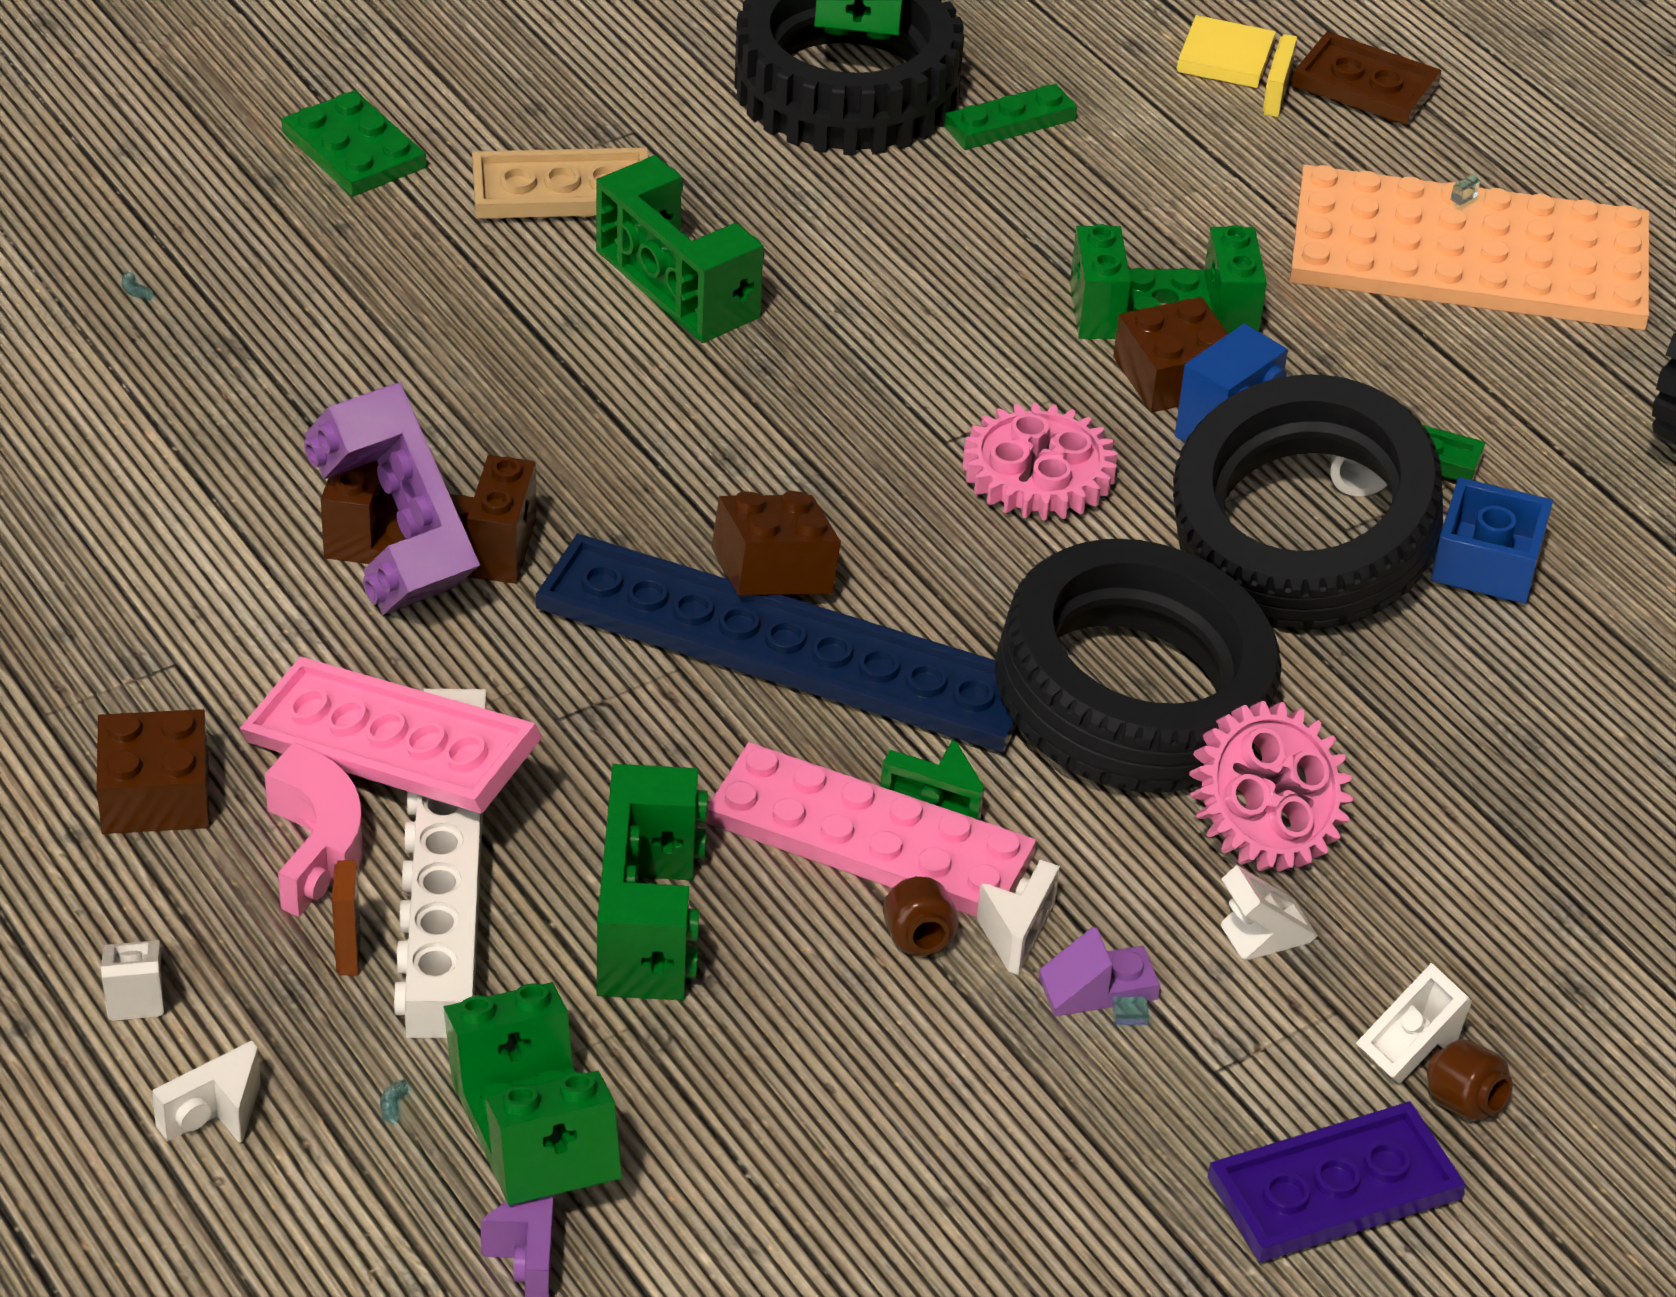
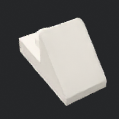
(1262, 917)
(1017, 918)
(132, 980)
(1420, 1018)
(215, 1089)

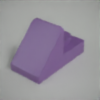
(1090, 976)
(526, 1235)

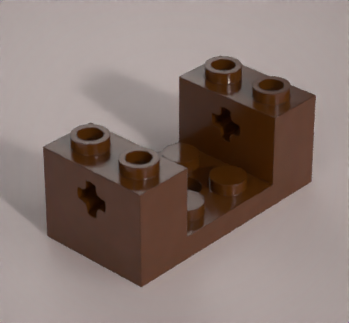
(498, 520)

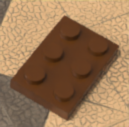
(1366, 78)

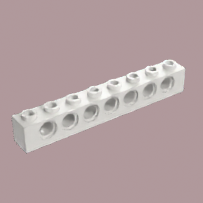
(442, 906)

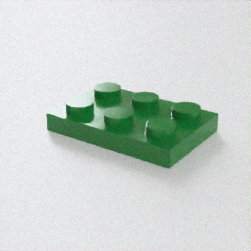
(353, 143)

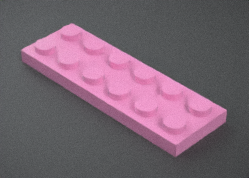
(393, 733)
(865, 827)

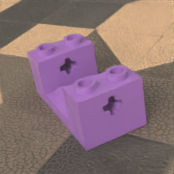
(385, 430)

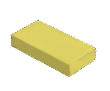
(1279, 75)

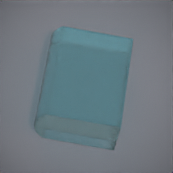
(1465, 190)
(1130, 1011)

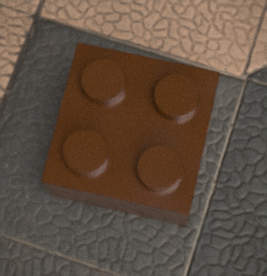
(1157, 344)
(775, 544)
(152, 771)

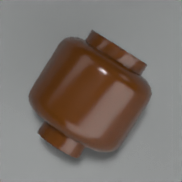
(920, 916)
(1469, 1080)

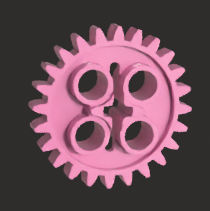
(1065, 476)
(1271, 786)

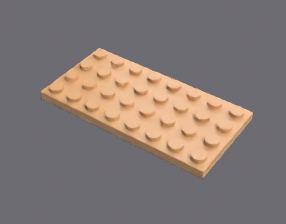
(1488, 253)

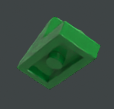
(947, 785)

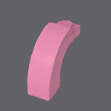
(323, 801)

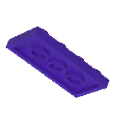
(1335, 1181)

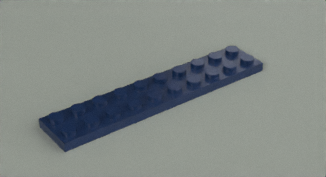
(779, 640)

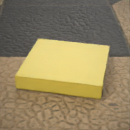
(1226, 51)

